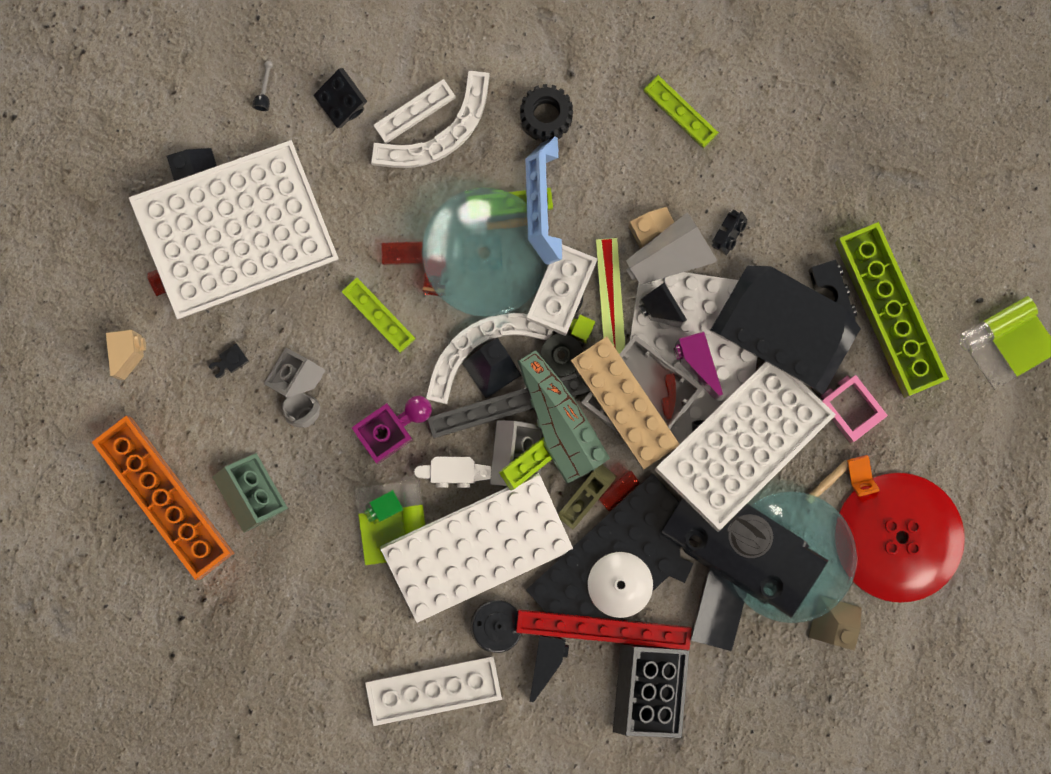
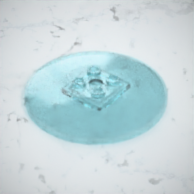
(453, 261)
(826, 535)

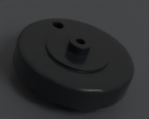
(495, 626)

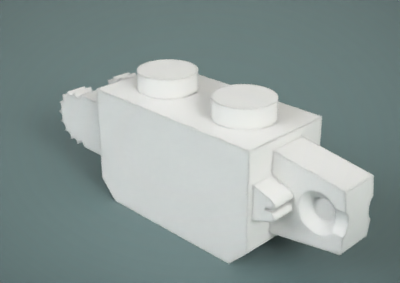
(453, 471)

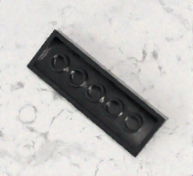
(717, 613)

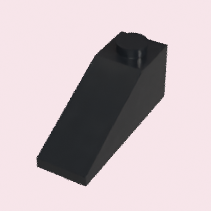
(548, 659)

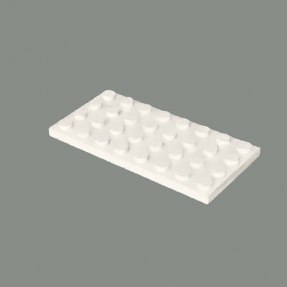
(744, 444)
(476, 548)

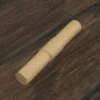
(830, 479)

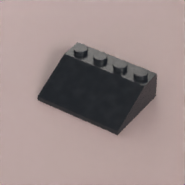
(650, 691)

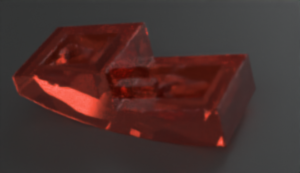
(668, 403)

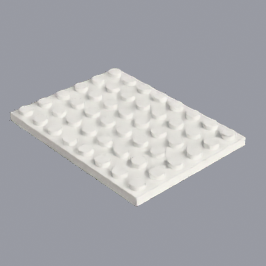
(233, 229)
(701, 302)

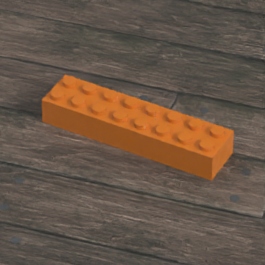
(163, 497)

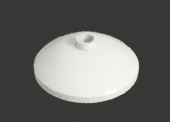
(604, 589)

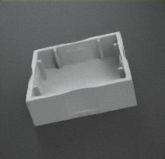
(649, 371)

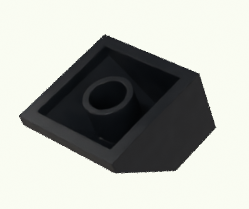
(662, 307)
(491, 368)

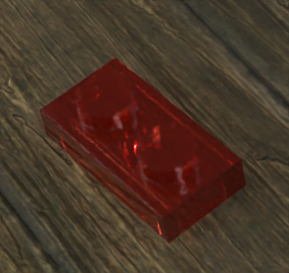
(402, 253)

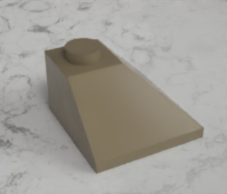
(838, 626)

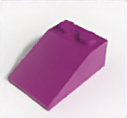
(697, 360)

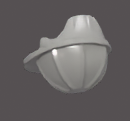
(301, 410)

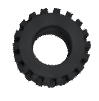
(546, 96)

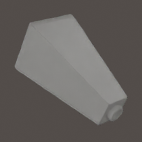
(671, 253)

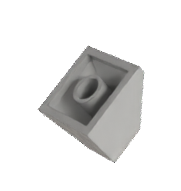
(293, 374)

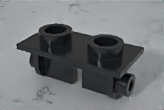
(734, 223)

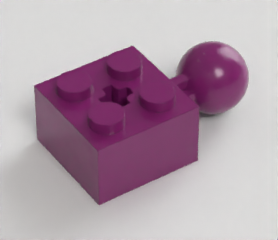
(416, 410)

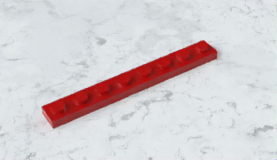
(603, 629)

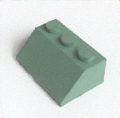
(249, 492)

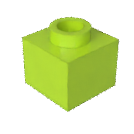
(581, 328)

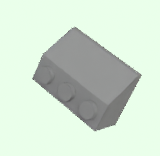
(511, 441)

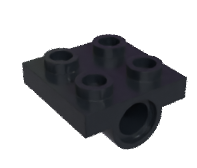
(340, 98)

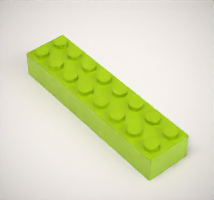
(891, 310)

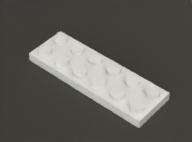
(433, 691)

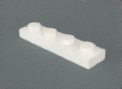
(414, 111)

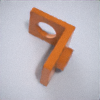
(861, 475)

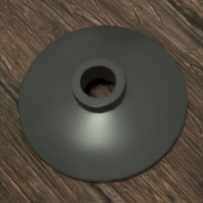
(557, 343)

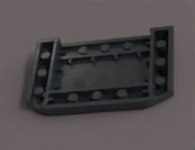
(787, 325)

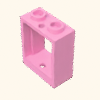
(879, 414)

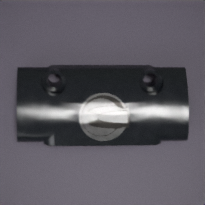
(750, 554)

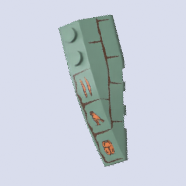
(563, 424)

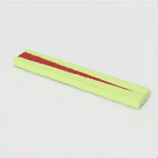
(610, 292)

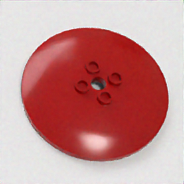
(933, 537)

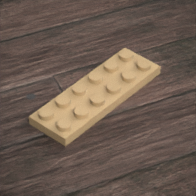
(625, 402)

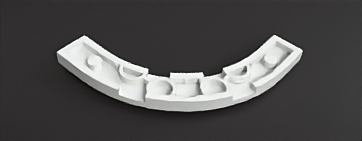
(448, 140)
(470, 339)

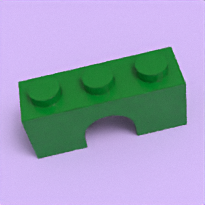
(383, 507)

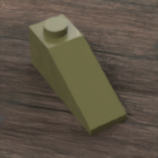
(586, 496)

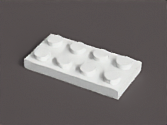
(562, 290)

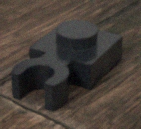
(232, 359)

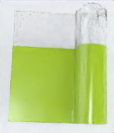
(1008, 342)
(409, 519)

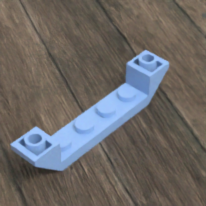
(547, 247)

